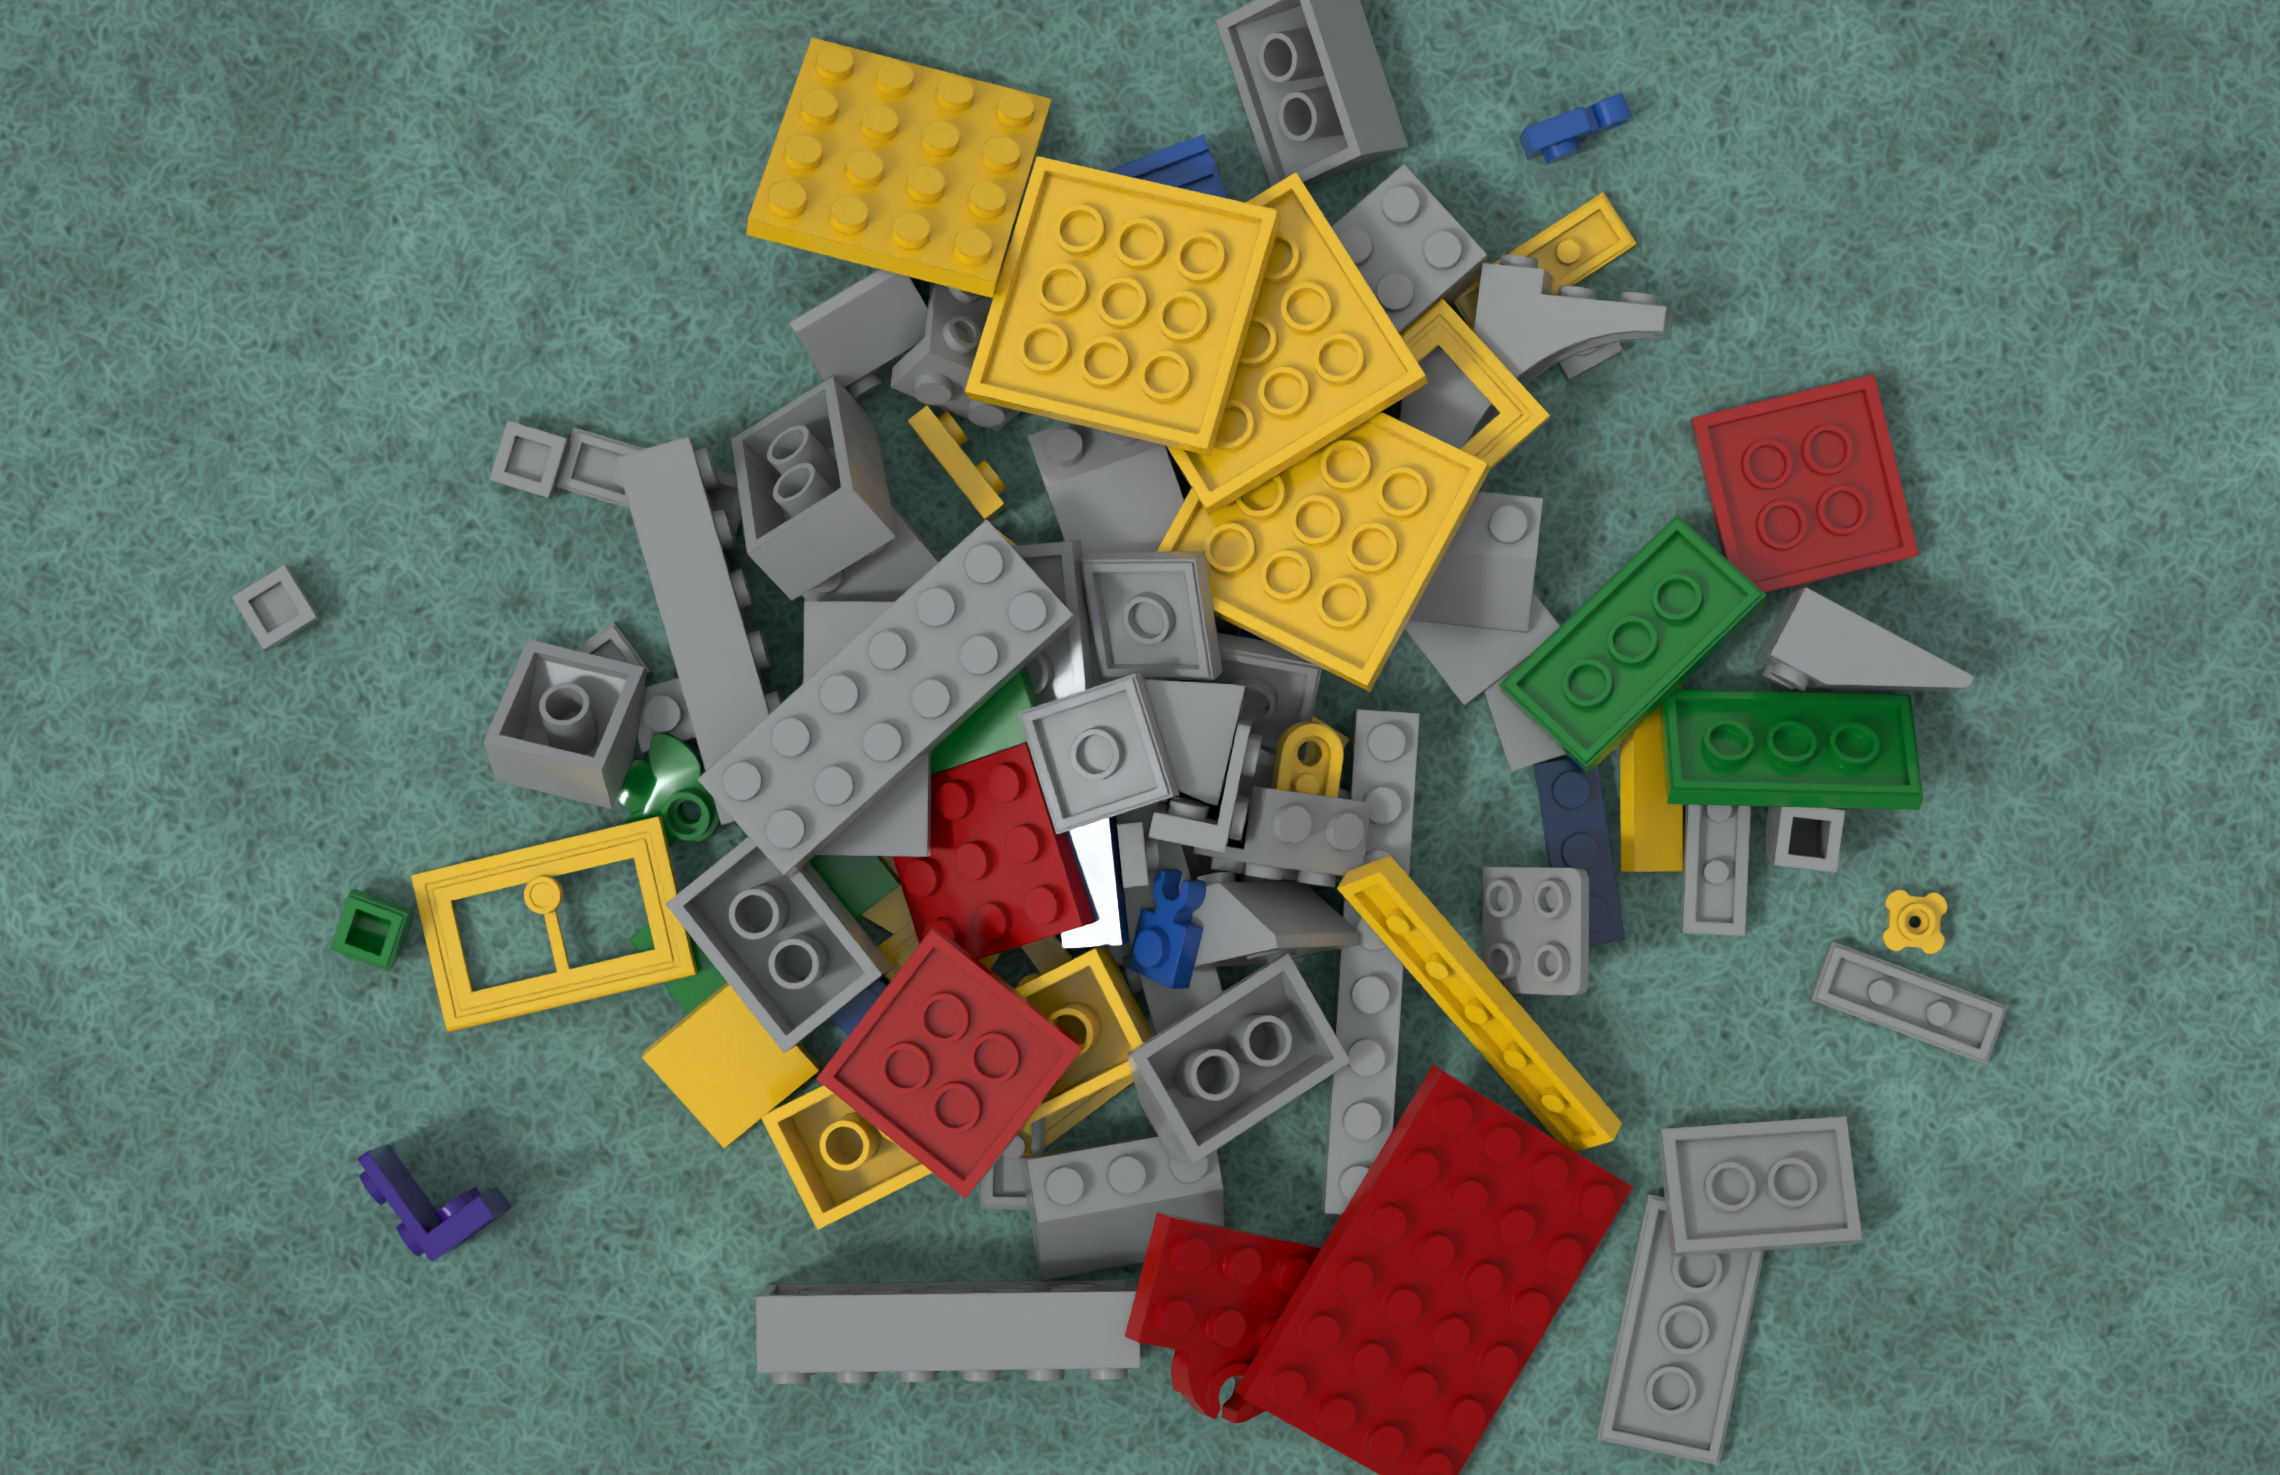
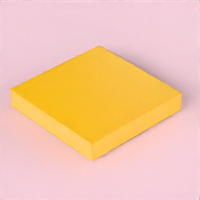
(727, 1065)

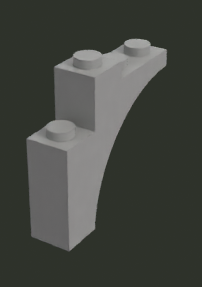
(1528, 335)

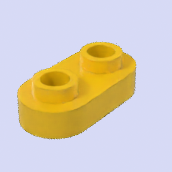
(1318, 776)

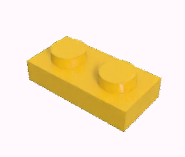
(943, 440)

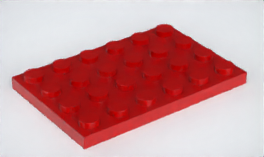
(1434, 1285)

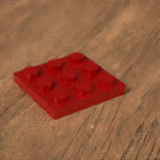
(1805, 485)
(994, 860)
(950, 1062)

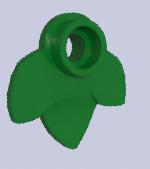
(662, 785)

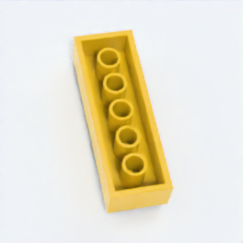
(849, 1163)

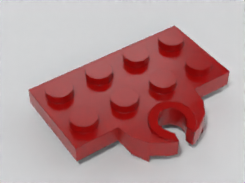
(1214, 1302)

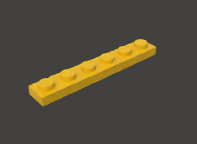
(1479, 1004)

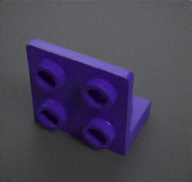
(422, 1225)

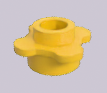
(1901, 909)

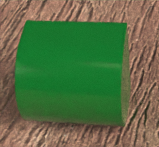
(372, 930)

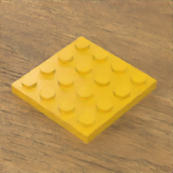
(899, 167)
(1123, 305)
(1311, 360)
(1336, 544)

